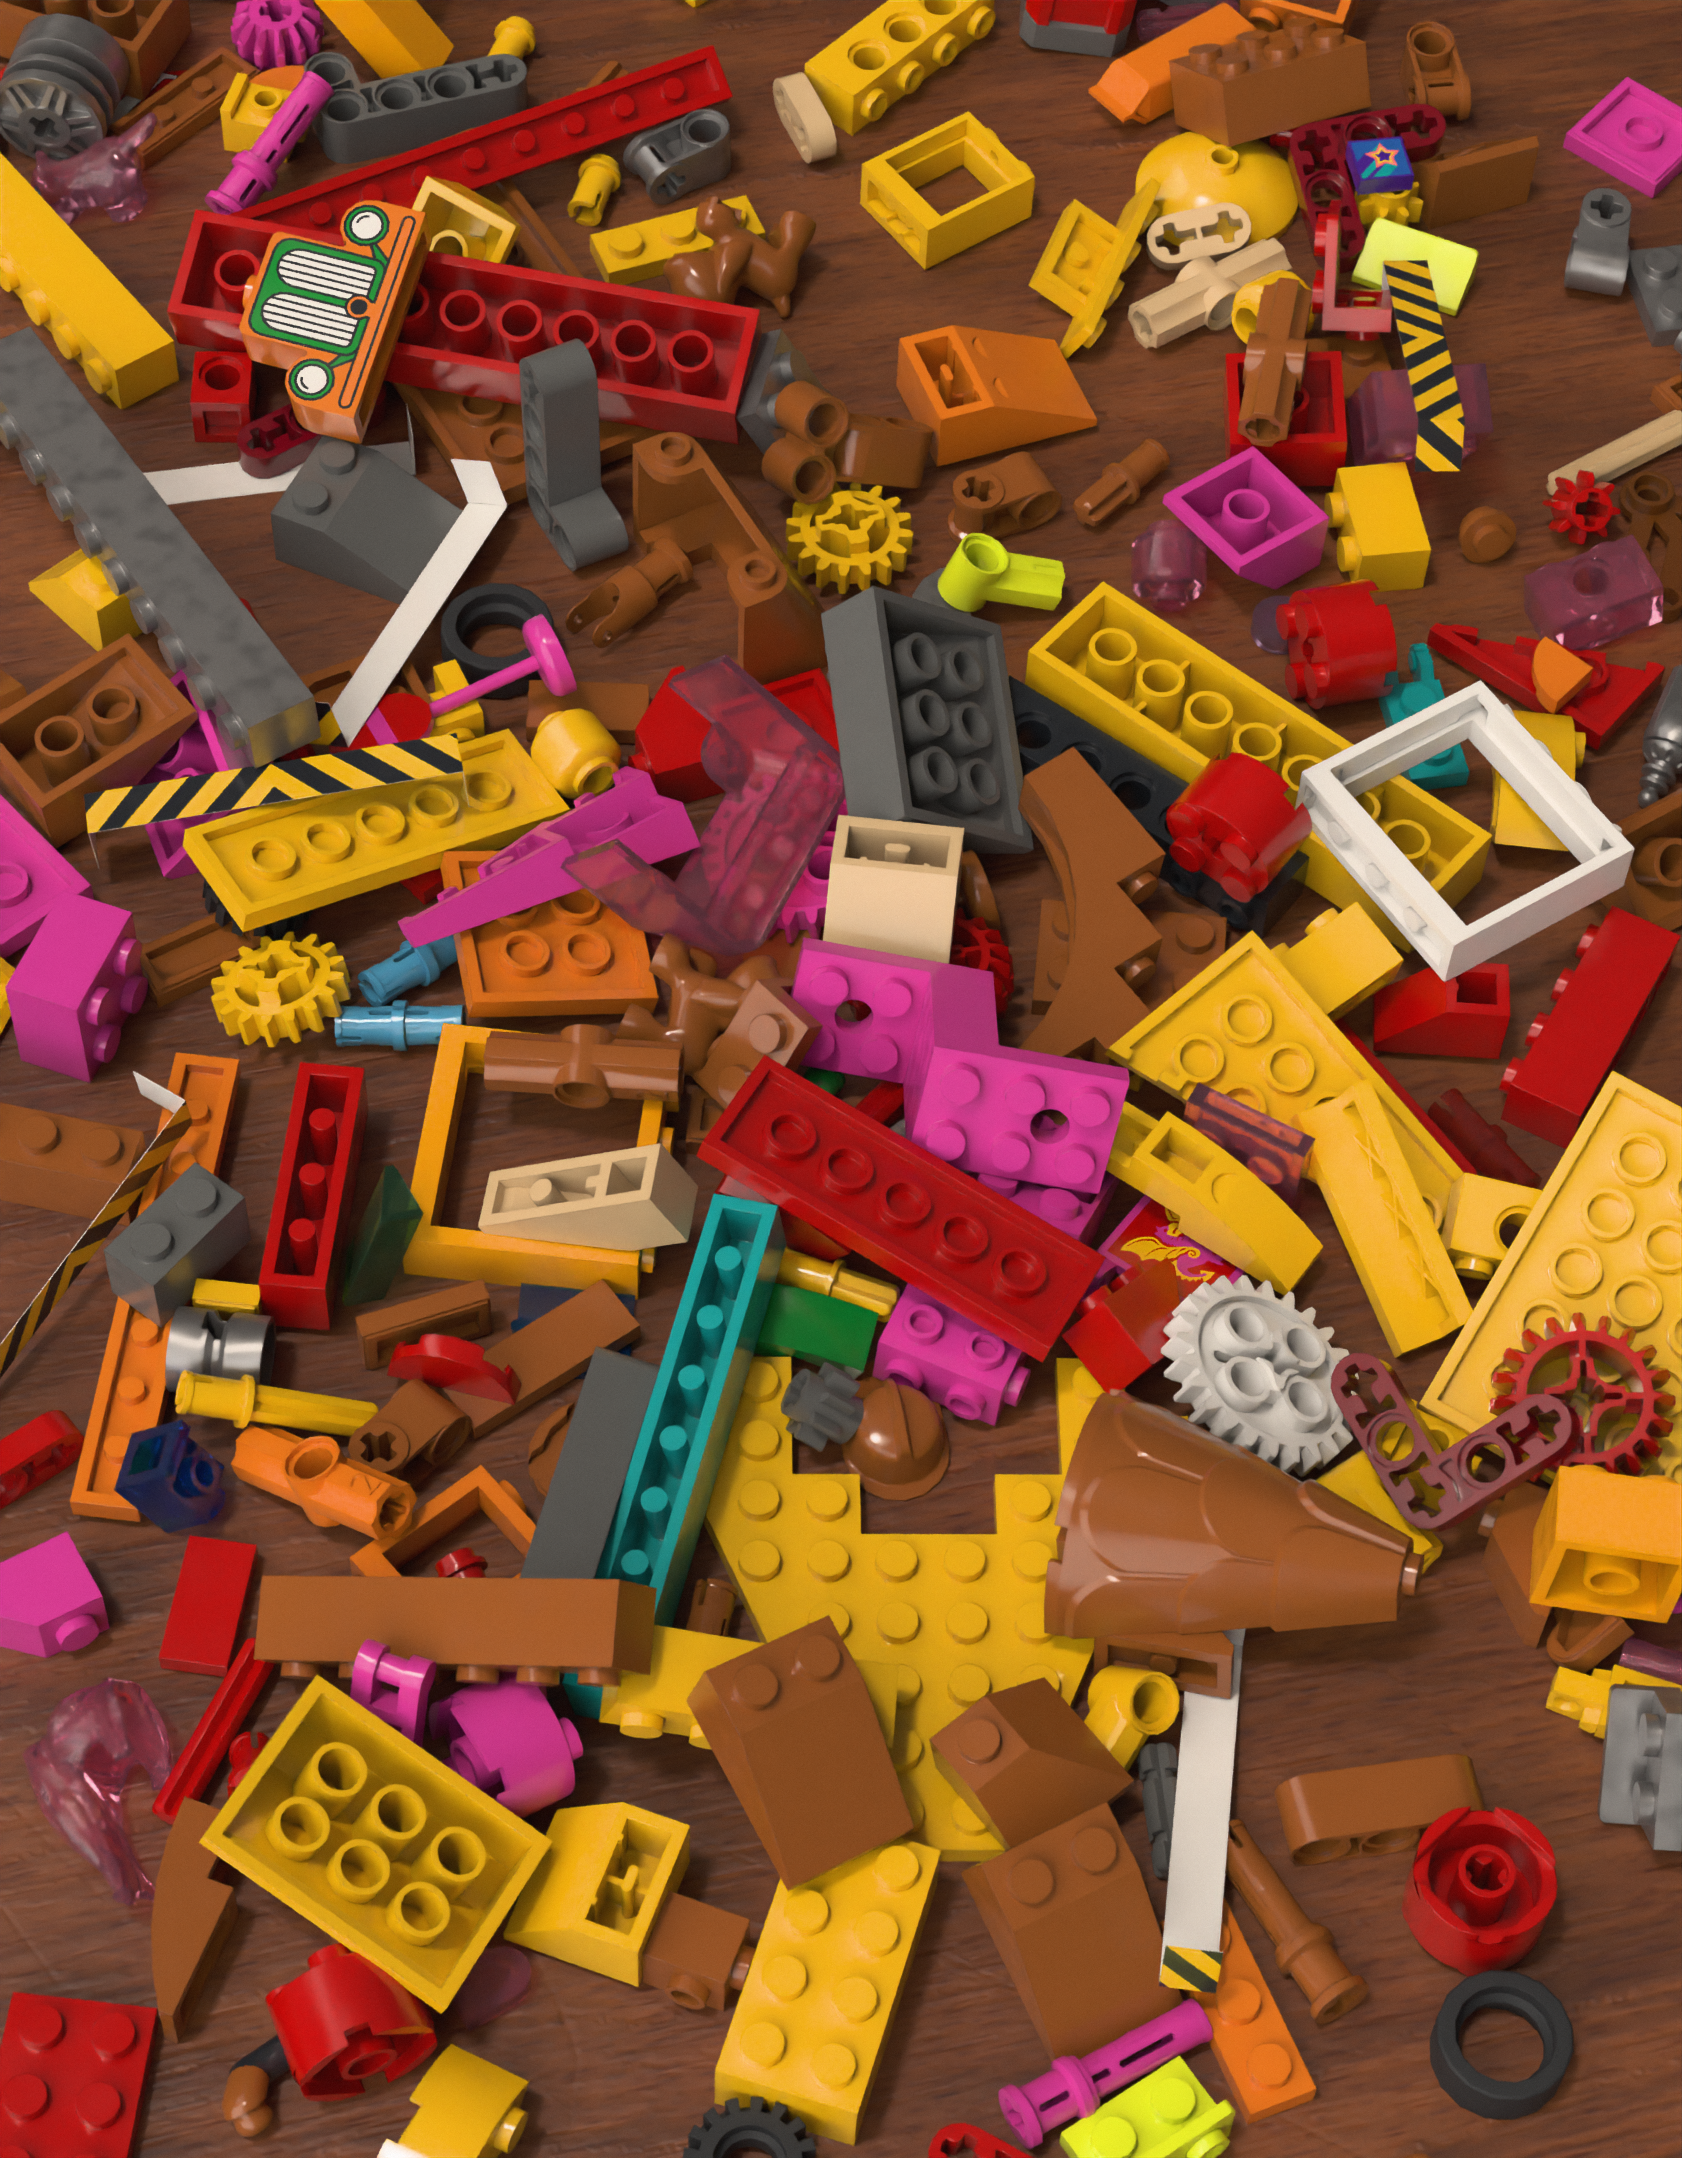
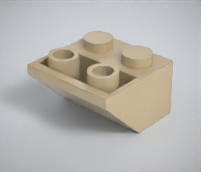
(894, 887)

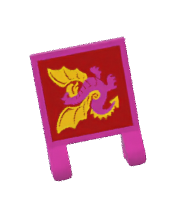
(1149, 1237)

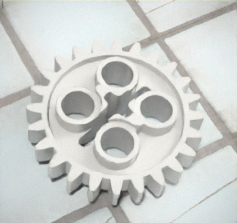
(1258, 1373)

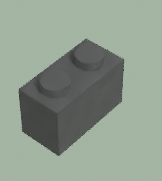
(178, 1238)

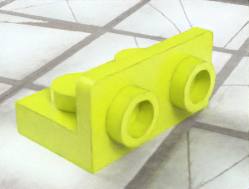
(1155, 2118)

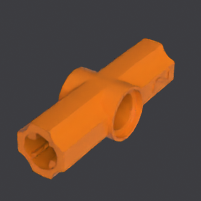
(324, 1481)

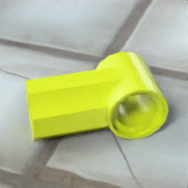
(987, 572)

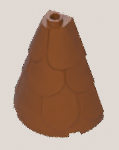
(1208, 1537)

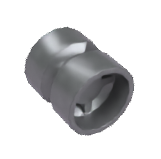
(218, 1347)

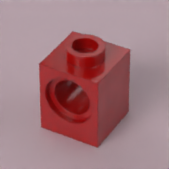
(222, 395)

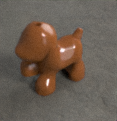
(741, 258)
(698, 1002)

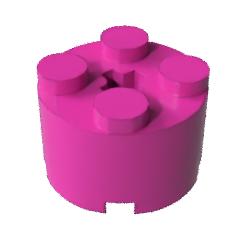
(508, 1743)

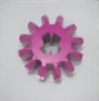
(277, 32)

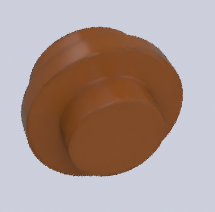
(1486, 534)

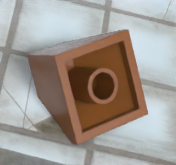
(1026, 1762)

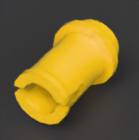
(514, 38)
(598, 179)

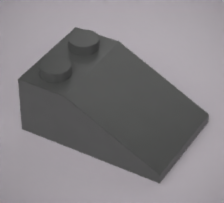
(360, 520)

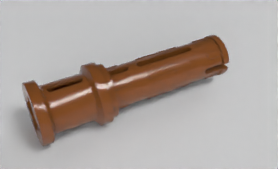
(1302, 1946)

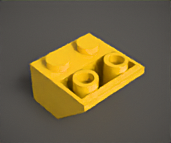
(601, 1887)

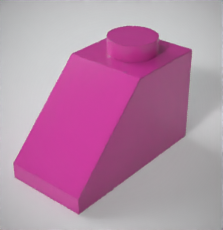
(49, 1600)

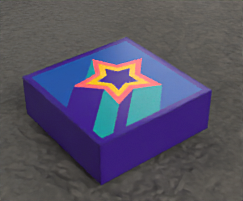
(1379, 165)

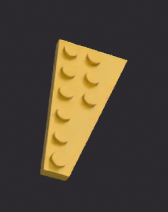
(1270, 1046)

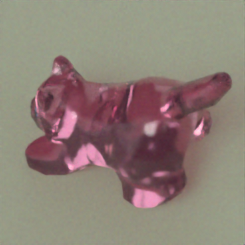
(101, 176)

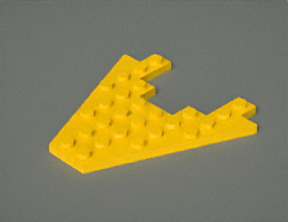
(943, 1607)

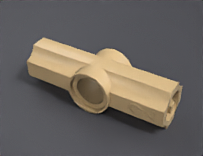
(1203, 293)

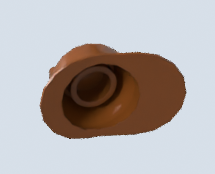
(900, 1441)

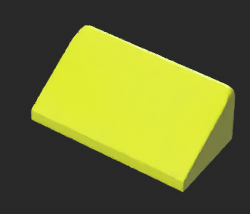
(1449, 263)

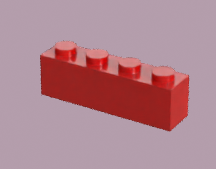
(1588, 1027)
(314, 1196)

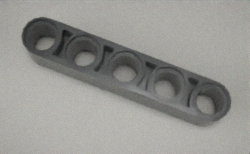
(591, 1468)

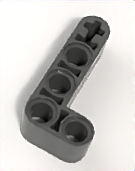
(412, 107)
(564, 456)

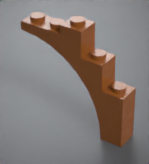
(1103, 872)

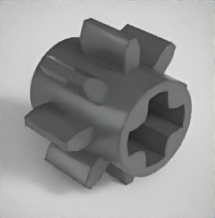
(822, 1406)

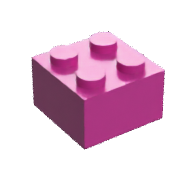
(77, 986)

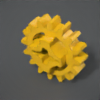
(850, 537)
(280, 989)

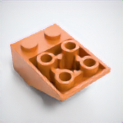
(988, 390)

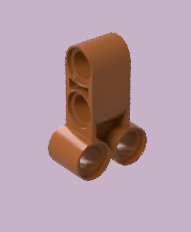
(840, 446)

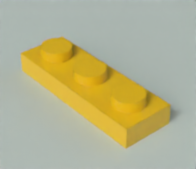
(642, 248)

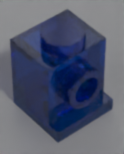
(183, 1485)

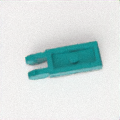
(1407, 699)

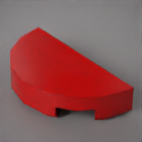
(454, 1366)

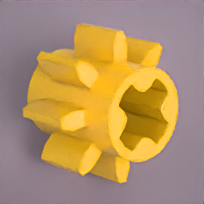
(1392, 206)

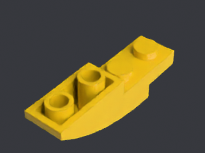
(1214, 1195)

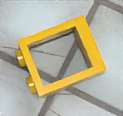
(931, 238)

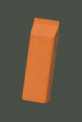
(1140, 81)

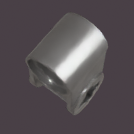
(685, 155)
(1600, 244)

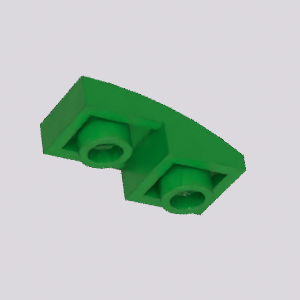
(816, 1329)

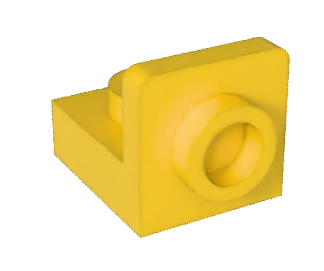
(464, 720)

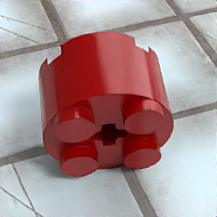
(1337, 644)
(1237, 825)
(1444, 1894)
(348, 2024)

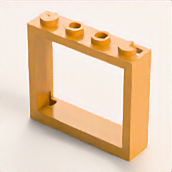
(496, 1258)

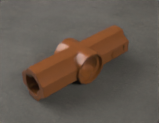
(1275, 362)
(584, 1066)

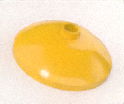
(1206, 173)

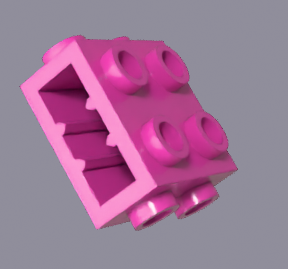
(950, 1358)

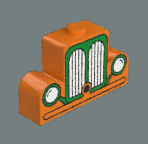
(336, 313)

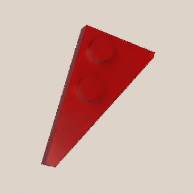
(1595, 710)

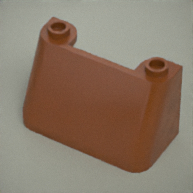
(697, 506)

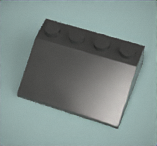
(925, 718)

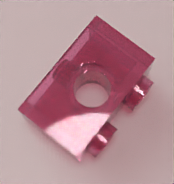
(1623, 598)

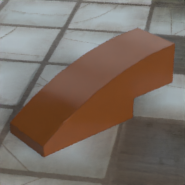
(189, 1917)

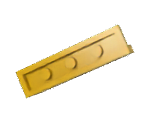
(1384, 1220)

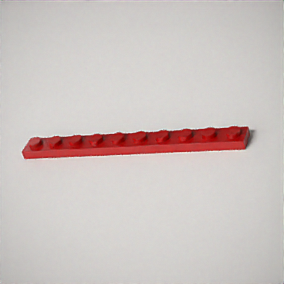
(514, 142)

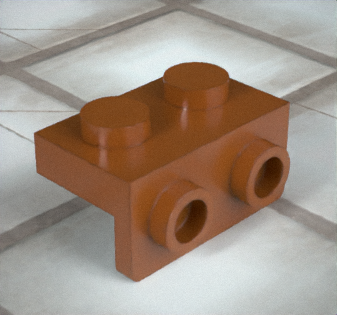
(764, 1024)

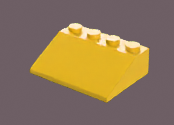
(377, 1843)

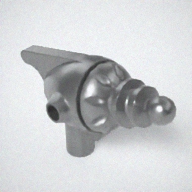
(1663, 743)

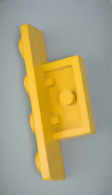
(1085, 263)

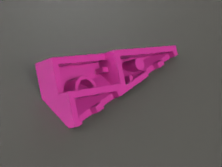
(530, 867)

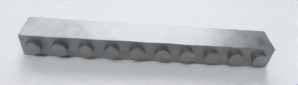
(150, 557)

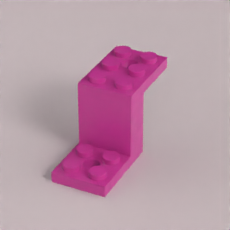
(961, 1088)

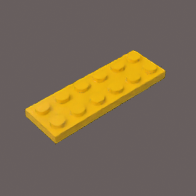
(349, 842)

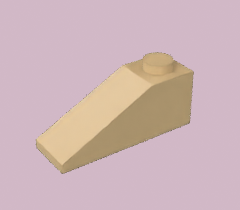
(594, 1200)

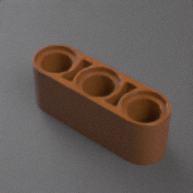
(1372, 1807)

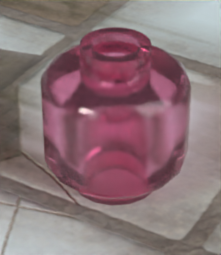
(1168, 565)

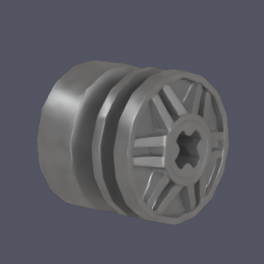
(61, 86)

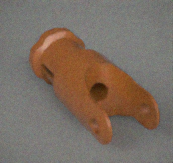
(631, 592)

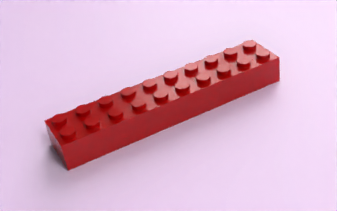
(471, 321)

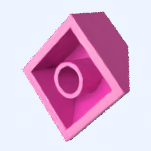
(1253, 519)

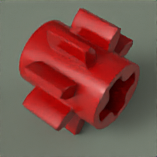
(1598, 508)

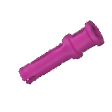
(256, 169)
(1071, 2078)

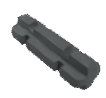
(1158, 1773)

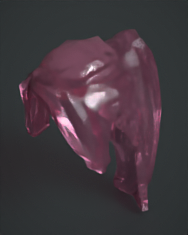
(84, 1767)

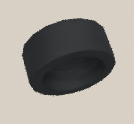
(482, 607)
(1522, 1997)

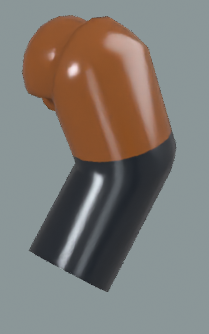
(249, 2085)

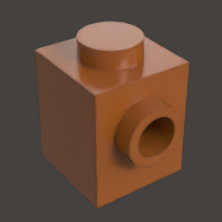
(697, 1953)

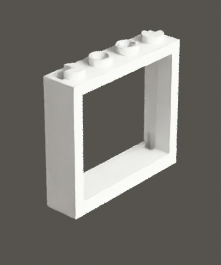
(1401, 889)

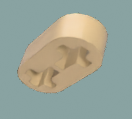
(804, 117)
(1195, 223)

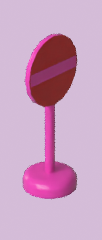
(409, 717)

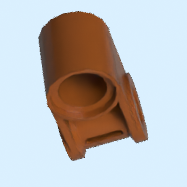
(1433, 71)
(1006, 494)
(411, 1434)

